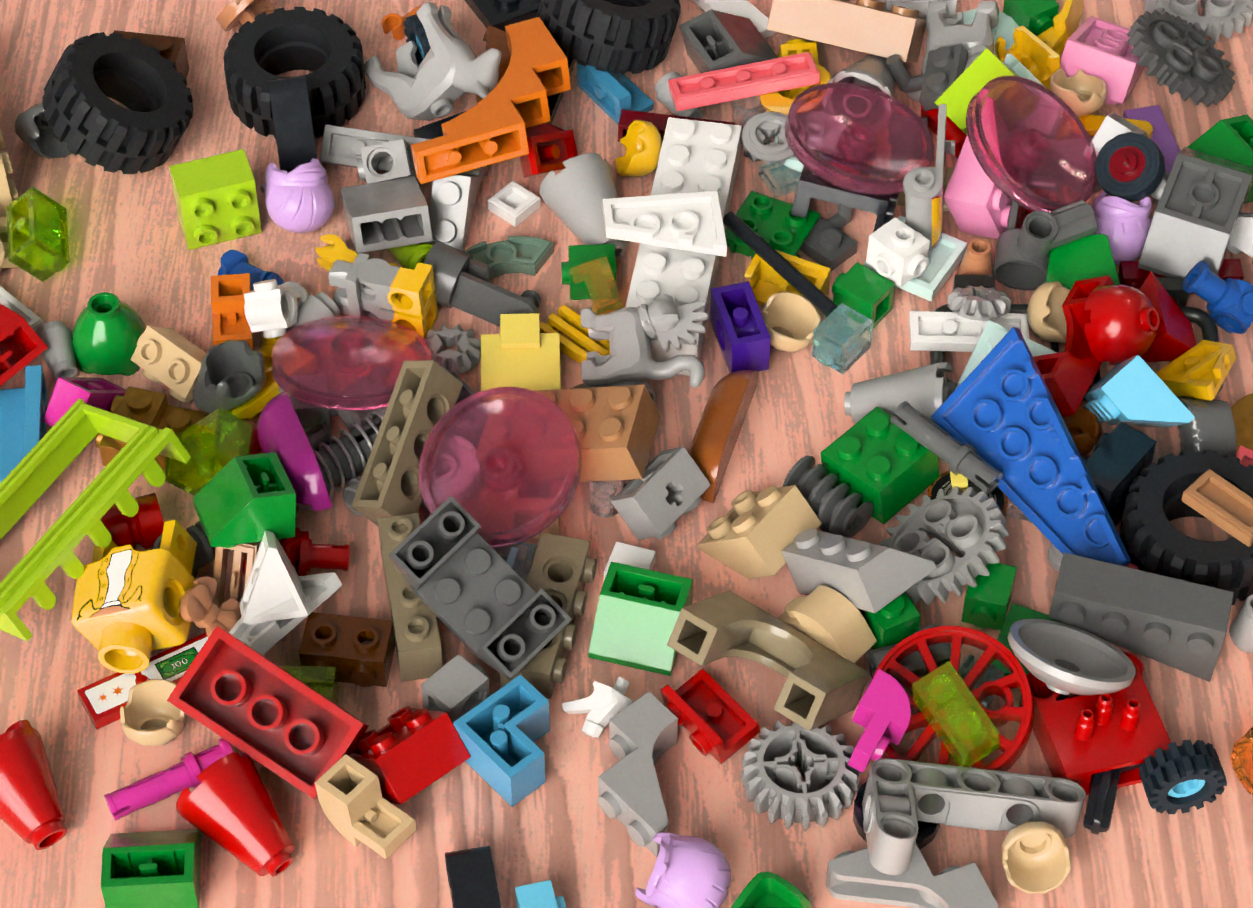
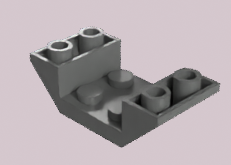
(1195, 214)
(477, 590)

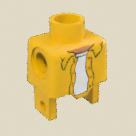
(133, 599)

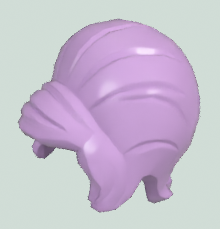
(298, 198)
(1124, 225)
(687, 874)

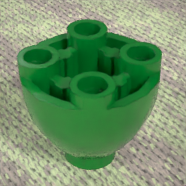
(107, 336)

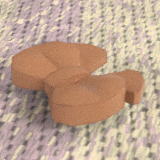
(198, 607)

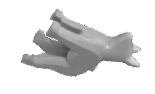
(443, 75)

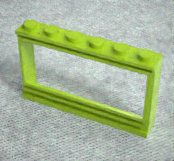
(82, 518)

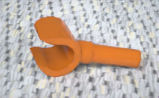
(396, 23)

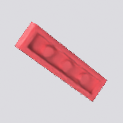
(743, 81)

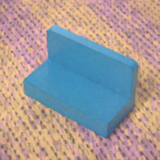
(612, 91)

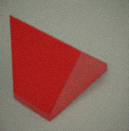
(547, 148)
(1174, 331)

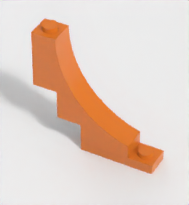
(497, 124)

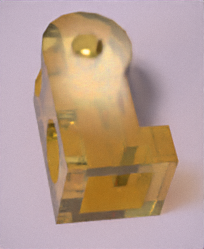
(599, 283)

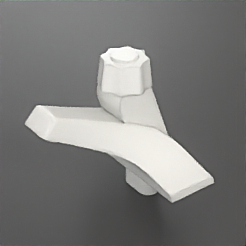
(600, 706)

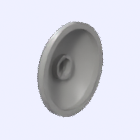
(1070, 658)

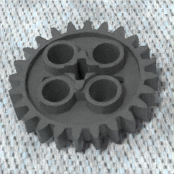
(1181, 58)

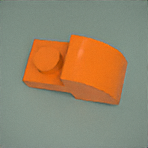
(228, 308)

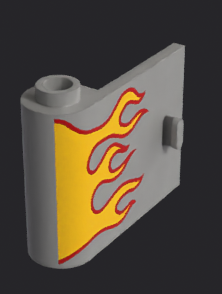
(925, 189)

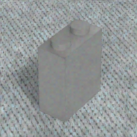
(386, 214)

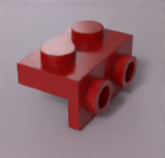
(711, 716)

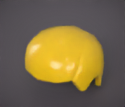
(642, 150)

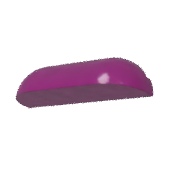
(282, 433)

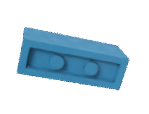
(22, 419)

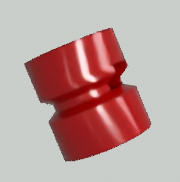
(140, 529)

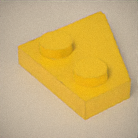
(1199, 370)

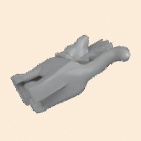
(953, 31)
(629, 342)

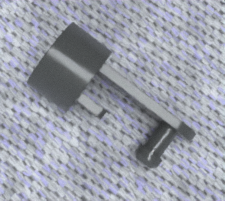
(1009, 265)
(465, 285)

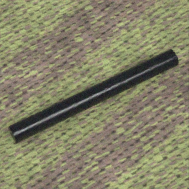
(779, 264)

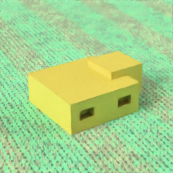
(520, 355)

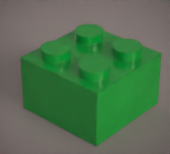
(881, 464)

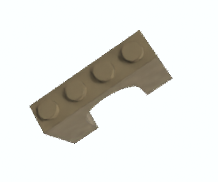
(818, 680)

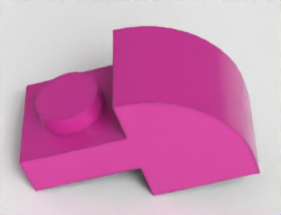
(884, 714)

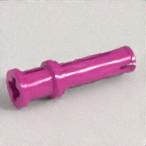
(165, 783)

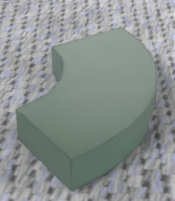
(513, 255)

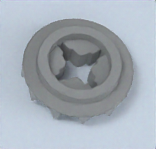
(766, 125)
(979, 303)
(459, 361)

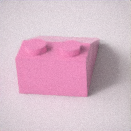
(1103, 51)
(974, 199)

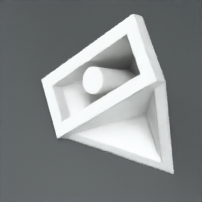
(273, 586)

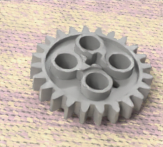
(1217, 15)
(957, 522)

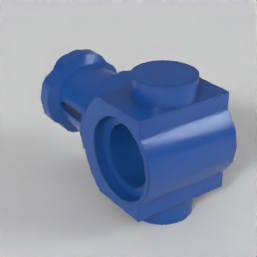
(1227, 300)

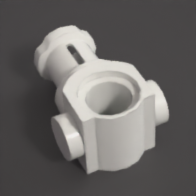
(273, 306)

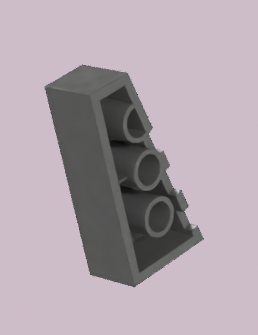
(1144, 612)

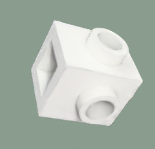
(898, 252)

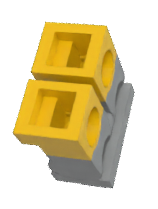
(386, 292)

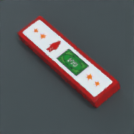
(106, 696)

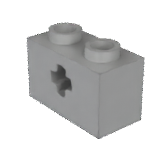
(667, 491)

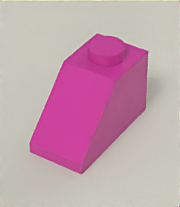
(68, 390)

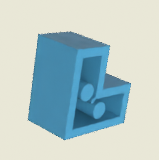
(502, 739)

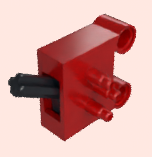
(1098, 740)

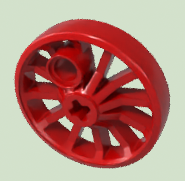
(993, 650)

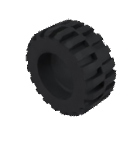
(612, 32)
(295, 42)
(99, 128)
(1162, 549)

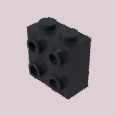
(1116, 463)

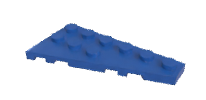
(1019, 430)

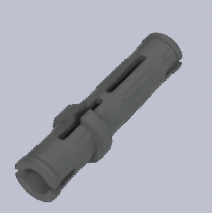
(959, 457)

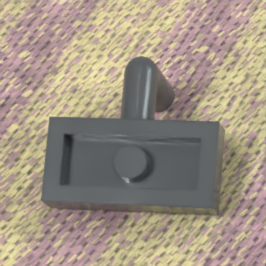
(941, 70)
(828, 243)

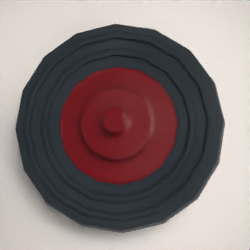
(1130, 166)

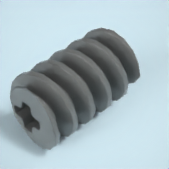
(832, 504)

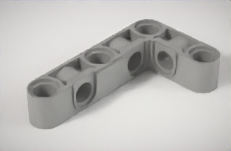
(957, 796)

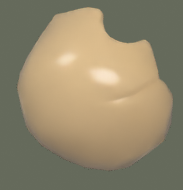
(1080, 92)
(1046, 312)
(790, 321)
(149, 716)
(1035, 857)

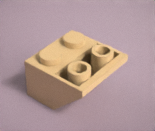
(758, 529)

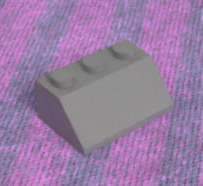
(855, 568)

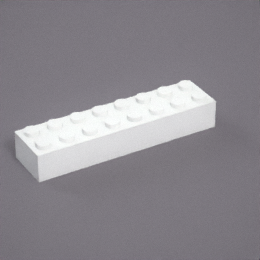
(691, 159)

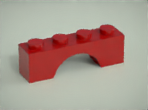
(1073, 370)

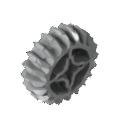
(776, 785)

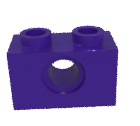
(740, 328)

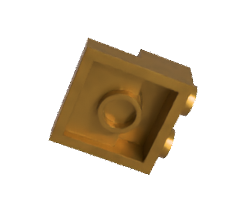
(150, 409)

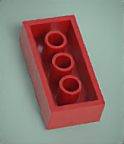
(266, 711)

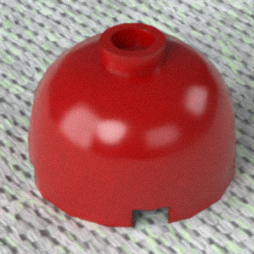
(1120, 324)

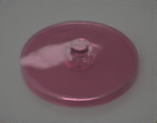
(857, 137)
(1031, 144)
(345, 361)
(505, 461)

